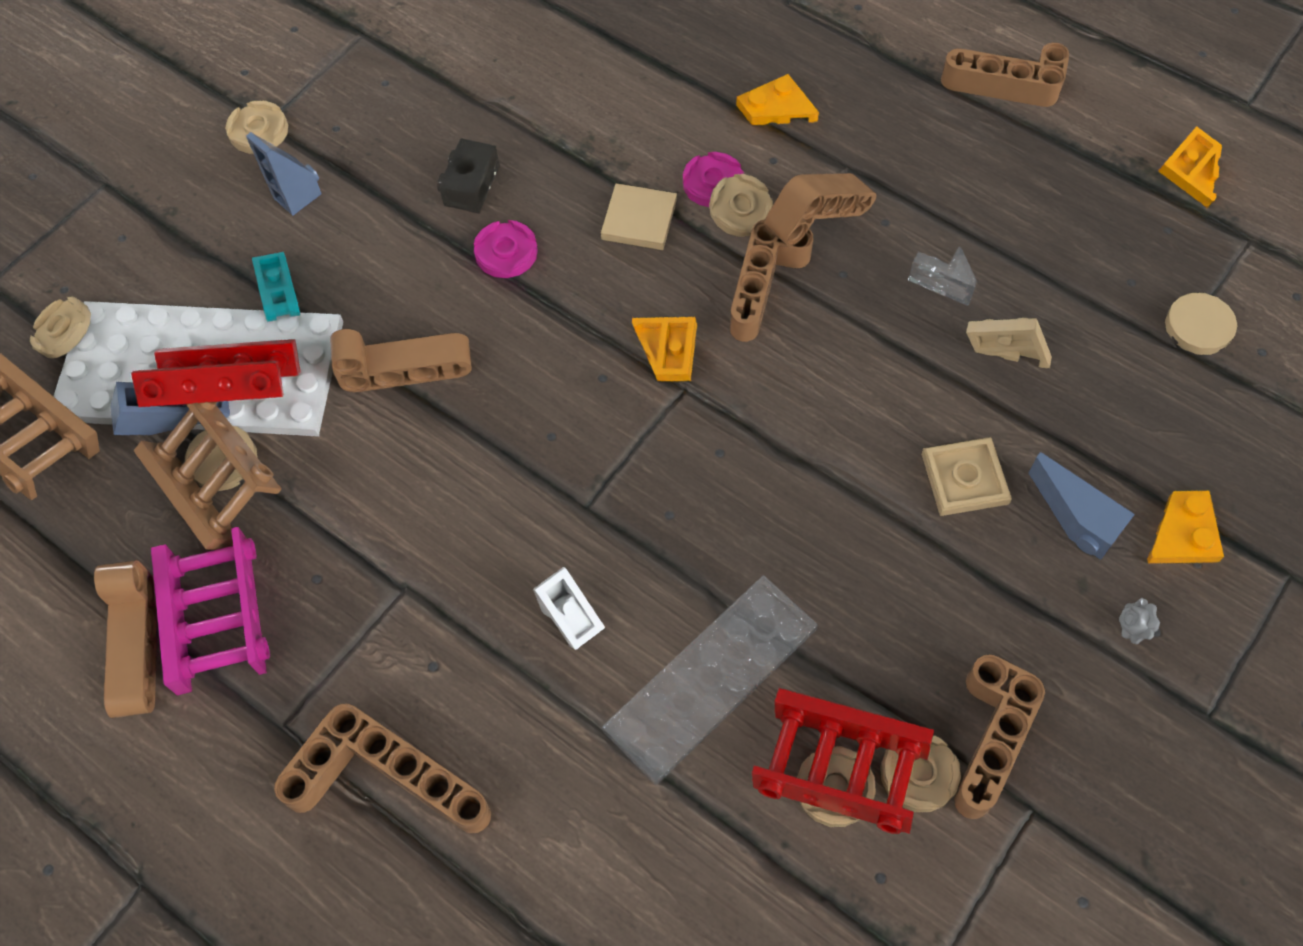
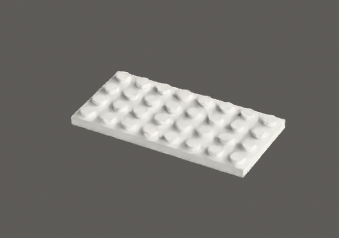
(127, 335)

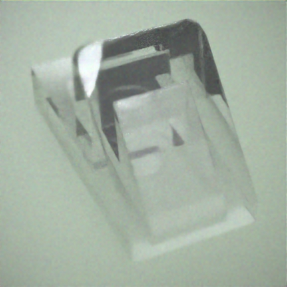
(949, 280)

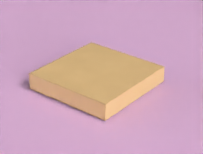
(639, 216)
(966, 476)

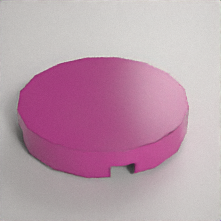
(705, 172)
(505, 249)

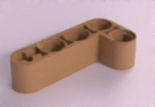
(1008, 77)
(816, 197)
(761, 257)
(397, 362)
(130, 637)
(994, 741)

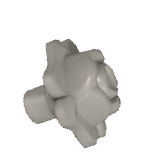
(1139, 621)

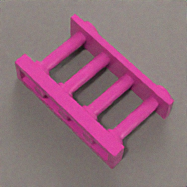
(173, 600)

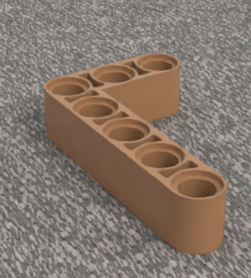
(387, 762)

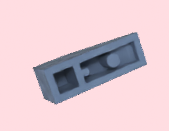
(286, 177)
(135, 420)
(1082, 510)

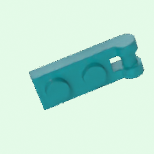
(275, 286)

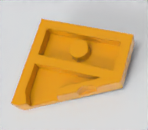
(776, 103)
(1195, 166)
(668, 345)
(1187, 530)

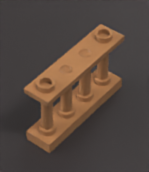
(50, 416)
(178, 481)

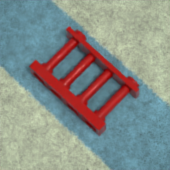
(217, 373)
(870, 732)

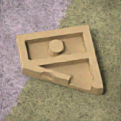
(1010, 339)

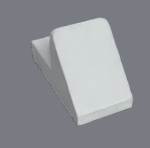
(568, 608)

